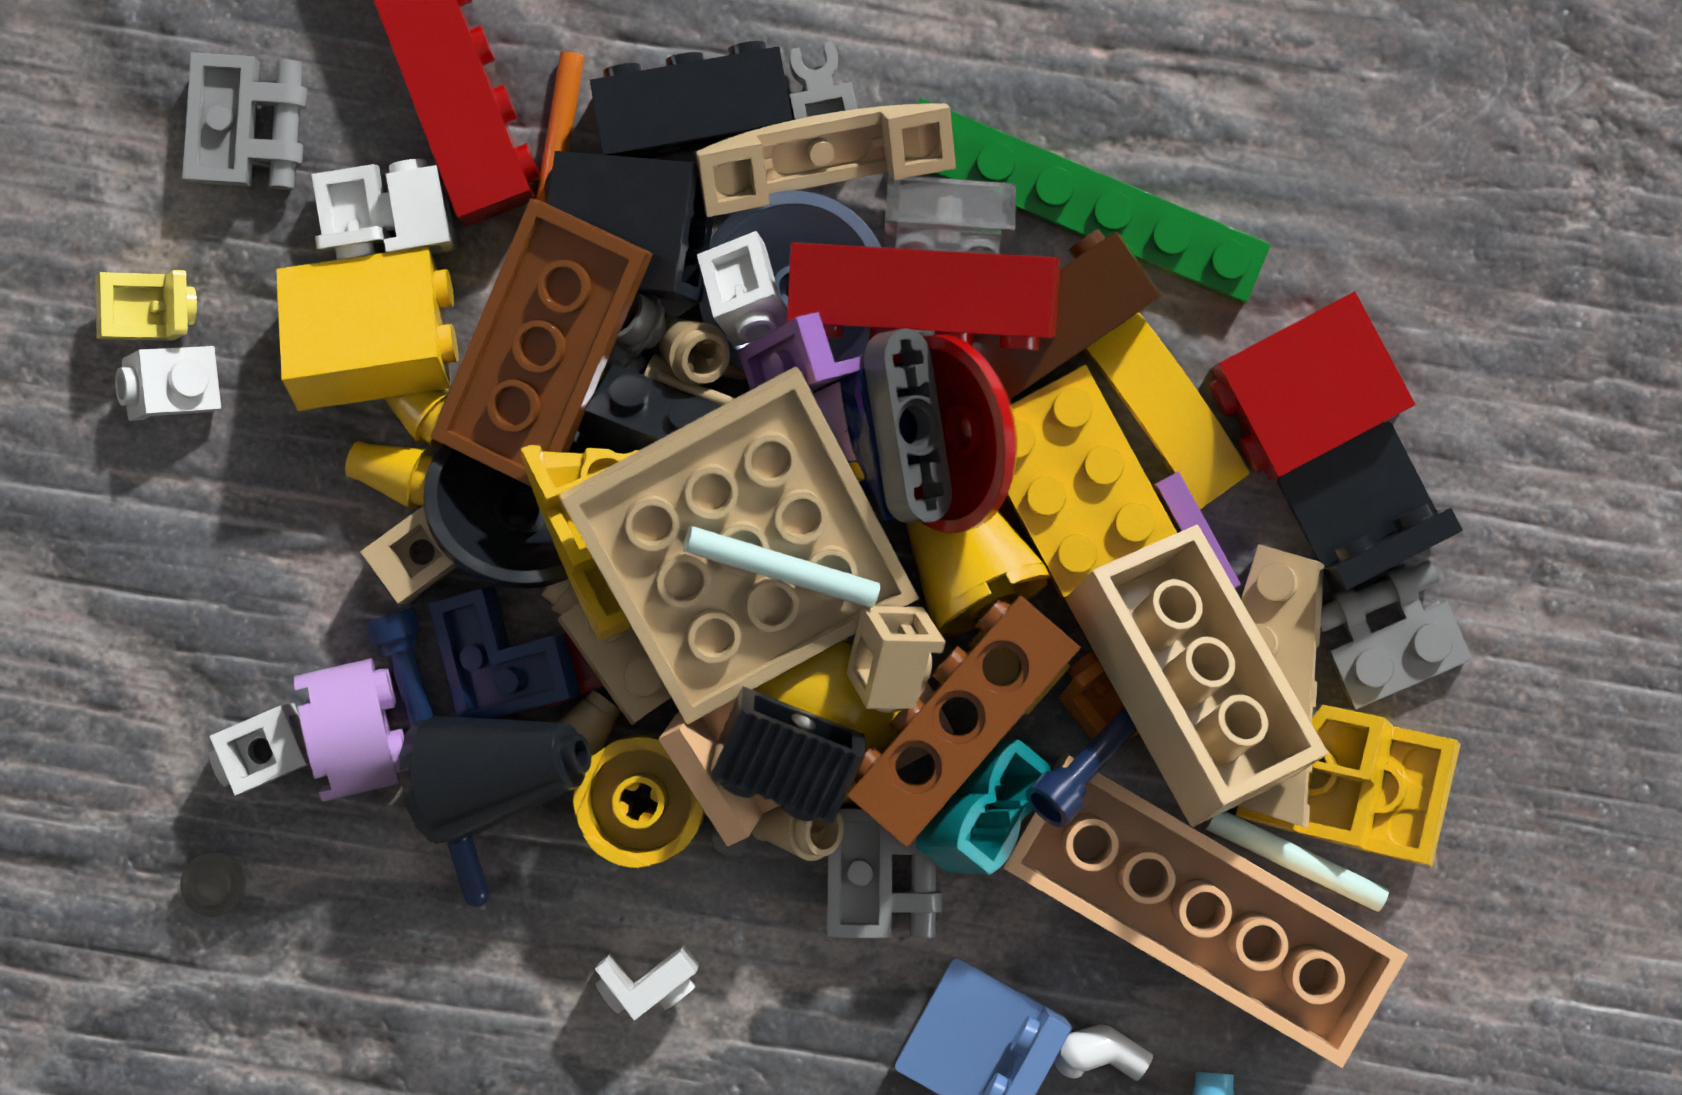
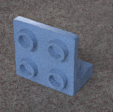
(981, 1037)

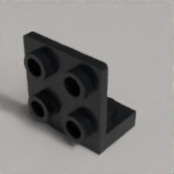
(1364, 507)

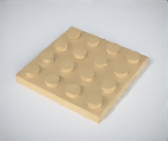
(755, 474)

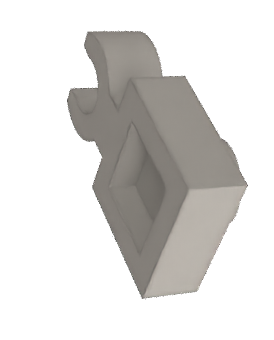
(820, 93)

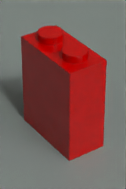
(1309, 387)

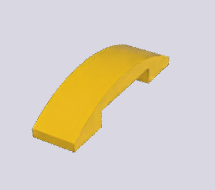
(1168, 409)

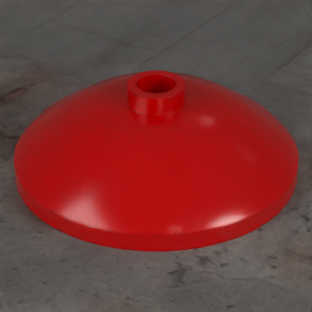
(976, 432)

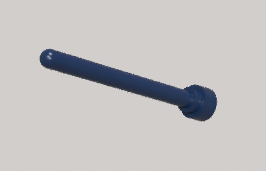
(396, 639)
(1060, 793)

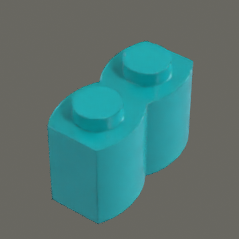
(984, 815)

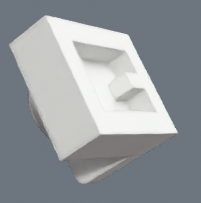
(742, 289)

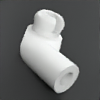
(1101, 1046)

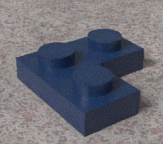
(488, 674)

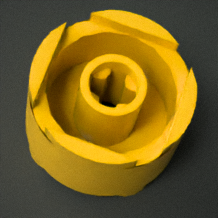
(606, 812)

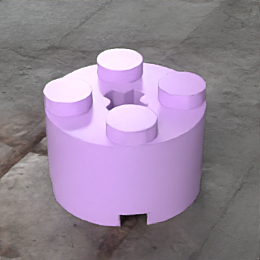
(349, 728)

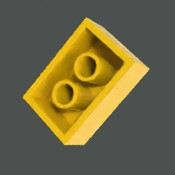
(1079, 482)

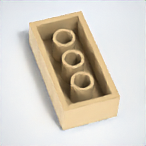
(1195, 675)

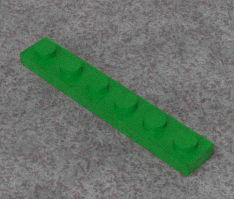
(1087, 200)

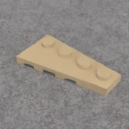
(1286, 607)

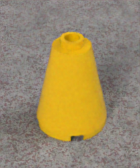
(971, 570)

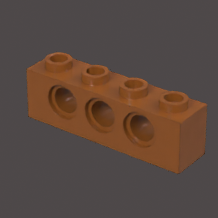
(909, 806)

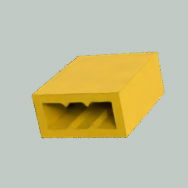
(365, 328)

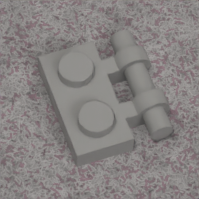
(223, 121)
(1401, 652)
(862, 883)

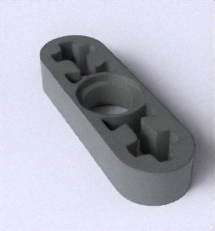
(933, 470)

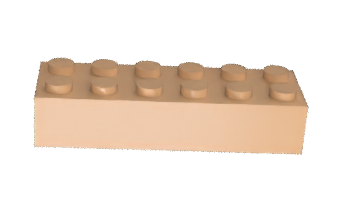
(1210, 916)

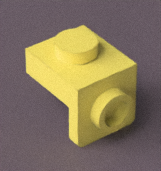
(144, 306)

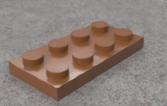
(541, 340)

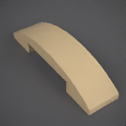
(824, 151)

